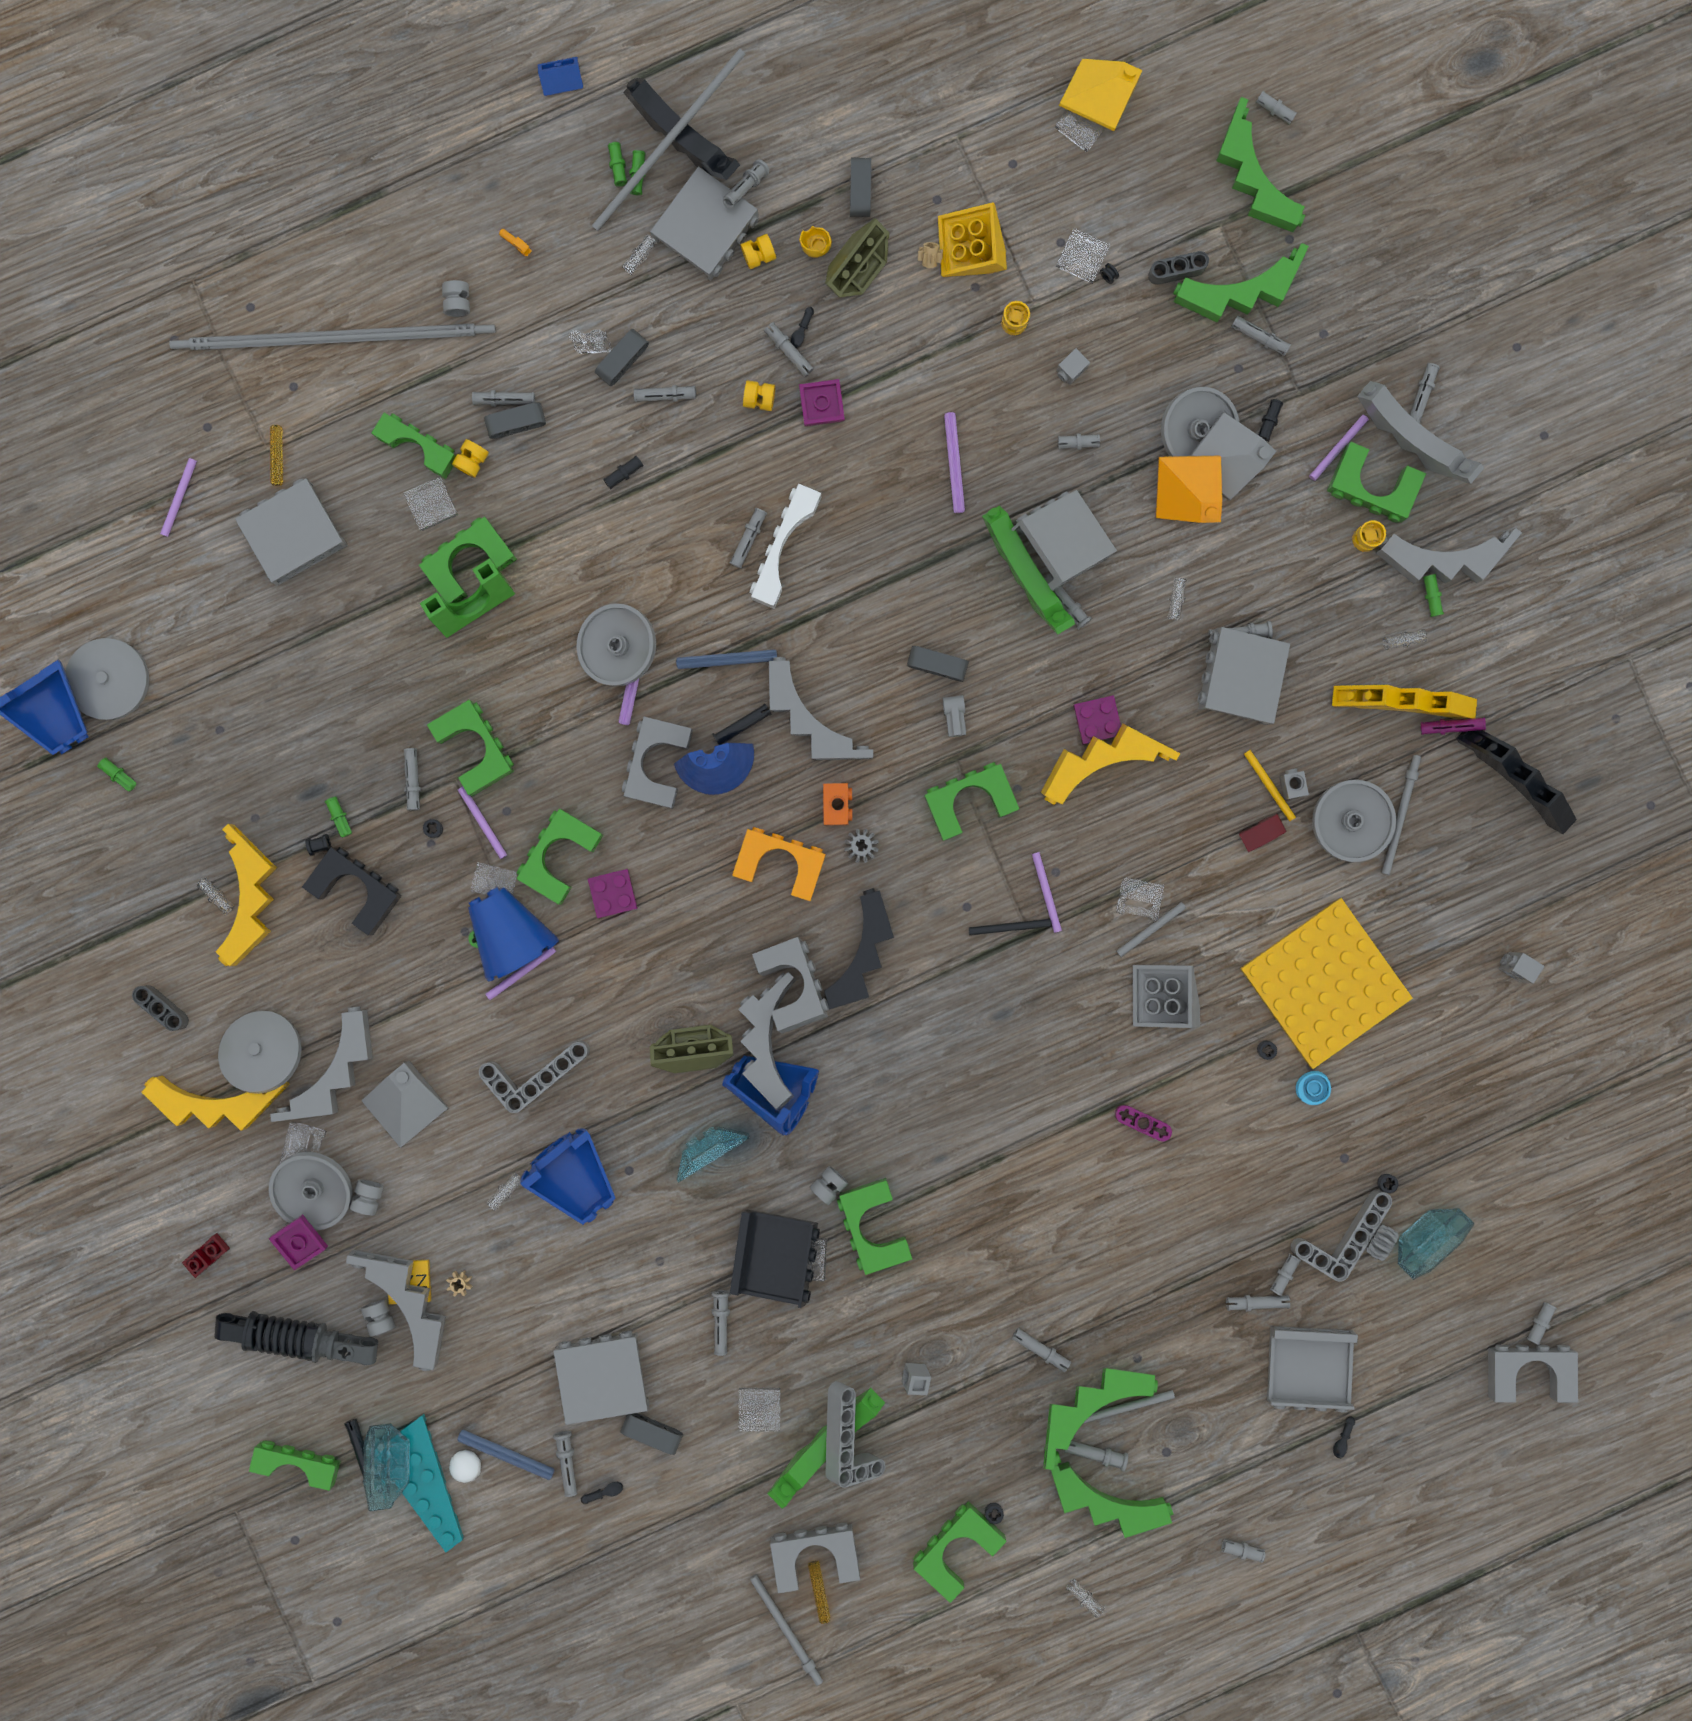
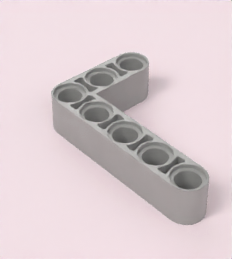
(537, 1080)
(1348, 1240)
(841, 1464)

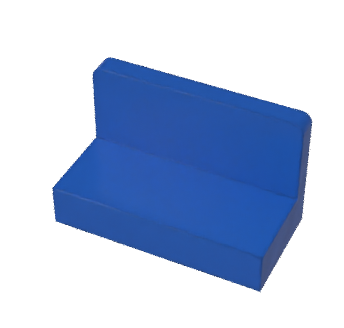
(560, 76)

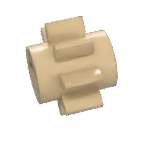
(930, 254)
(454, 1285)

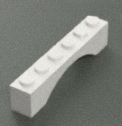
(802, 507)

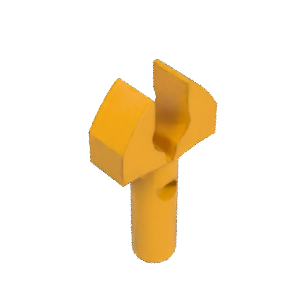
(520, 245)

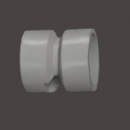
(456, 297)
(826, 1192)
(366, 1199)
(378, 1317)

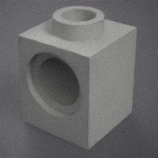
(1072, 366)
(1300, 791)
(916, 1379)

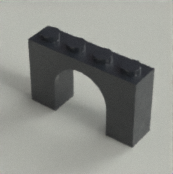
(380, 897)

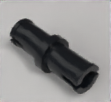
(1270, 419)
(623, 472)

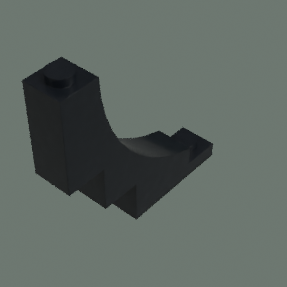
(663, 119)
(1526, 779)
(876, 928)

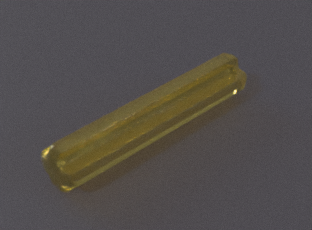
(276, 455)
(819, 1592)

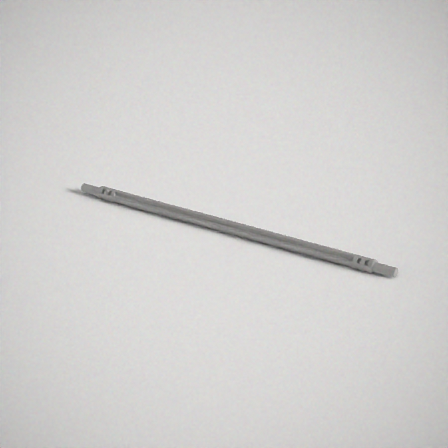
(336, 336)

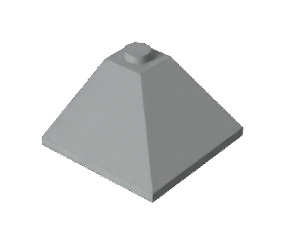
(1240, 450)
(1165, 996)
(404, 1103)

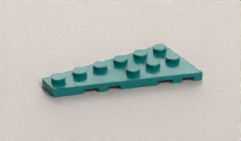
(427, 1487)

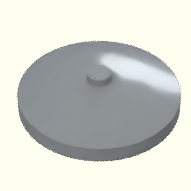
(1191, 417)
(616, 645)
(108, 678)
(1354, 820)
(259, 1052)
(312, 1187)

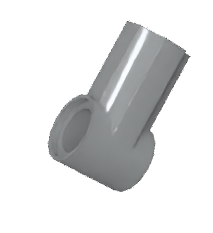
(954, 711)

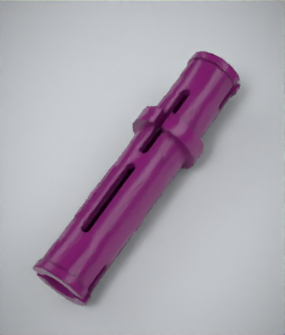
(1454, 726)

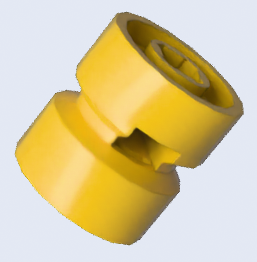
(758, 251)
(1015, 318)
(751, 395)
(470, 458)
(1369, 536)

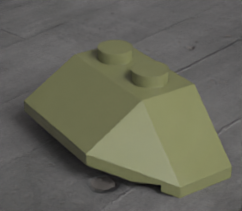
(859, 260)
(691, 1049)

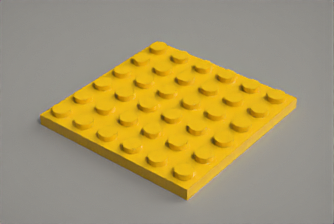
(1326, 983)

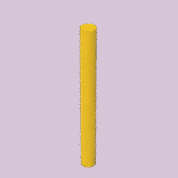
(1269, 785)

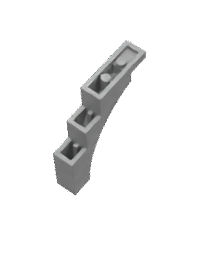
(1413, 437)
(1474, 562)
(824, 742)
(321, 1097)
(394, 1278)

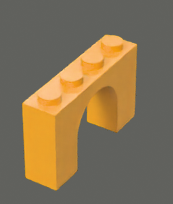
(758, 844)

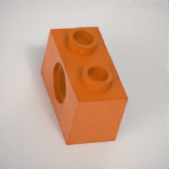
(830, 793)

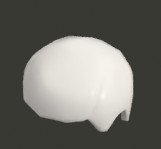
(465, 1466)

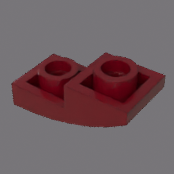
(1263, 832)
(206, 1255)

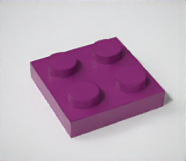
(821, 402)
(1097, 719)
(612, 893)
(298, 1242)

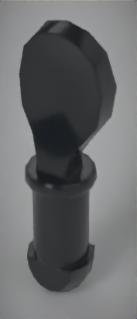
(799, 335)
(1340, 1447)
(610, 1490)

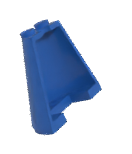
(46, 710)
(716, 771)
(507, 933)
(798, 1080)
(571, 1177)

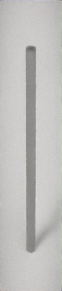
(669, 139)

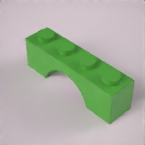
(393, 433)
(319, 1469)

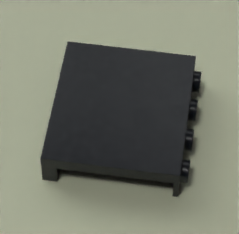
(774, 1257)

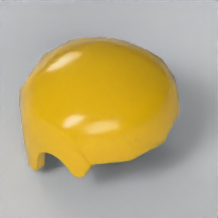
(815, 242)

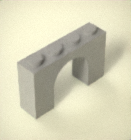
(653, 733)
(810, 1005)
(1506, 1362)
(836, 1539)

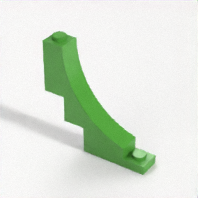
(1238, 152)
(1269, 286)
(1025, 572)
(1066, 1420)
(813, 1455)
(1133, 1515)

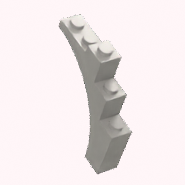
(758, 1041)

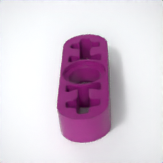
(1154, 1134)

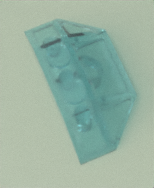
(707, 1149)
(1432, 1240)
(385, 1466)

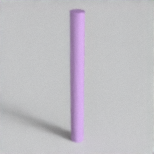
(1338, 447)
(178, 497)
(482, 823)
(1046, 892)
(519, 973)

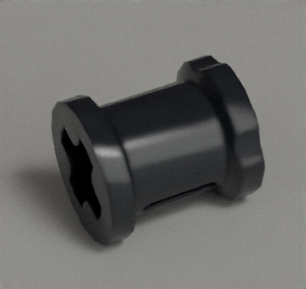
(318, 844)

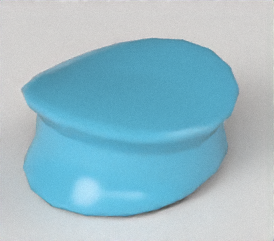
(1313, 1088)

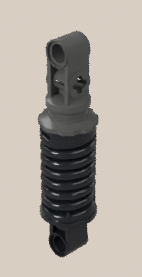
(294, 1338)

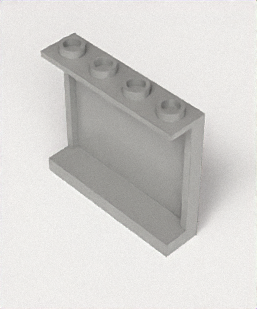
(702, 226)
(290, 532)
(1066, 537)
(1243, 675)
(1310, 1368)
(600, 1378)

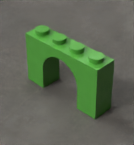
(1347, 485)
(439, 565)
(454, 616)
(468, 718)
(990, 780)
(535, 872)
(871, 1255)
(967, 1523)

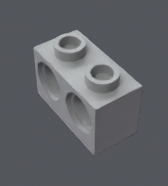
(1520, 967)

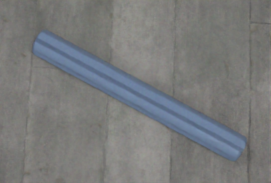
(725, 659)
(505, 1454)

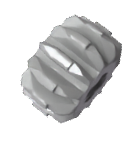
(868, 842)
(1382, 1242)

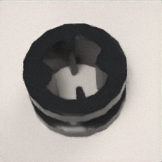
(1109, 273)
(426, 829)
(1260, 1047)
(1392, 1187)
(999, 1517)

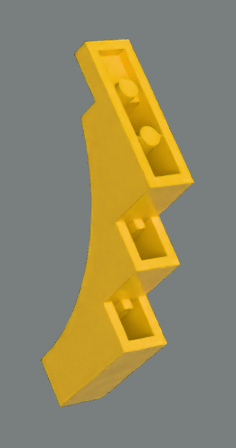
(1405, 699)
(1126, 746)
(252, 870)
(181, 1105)

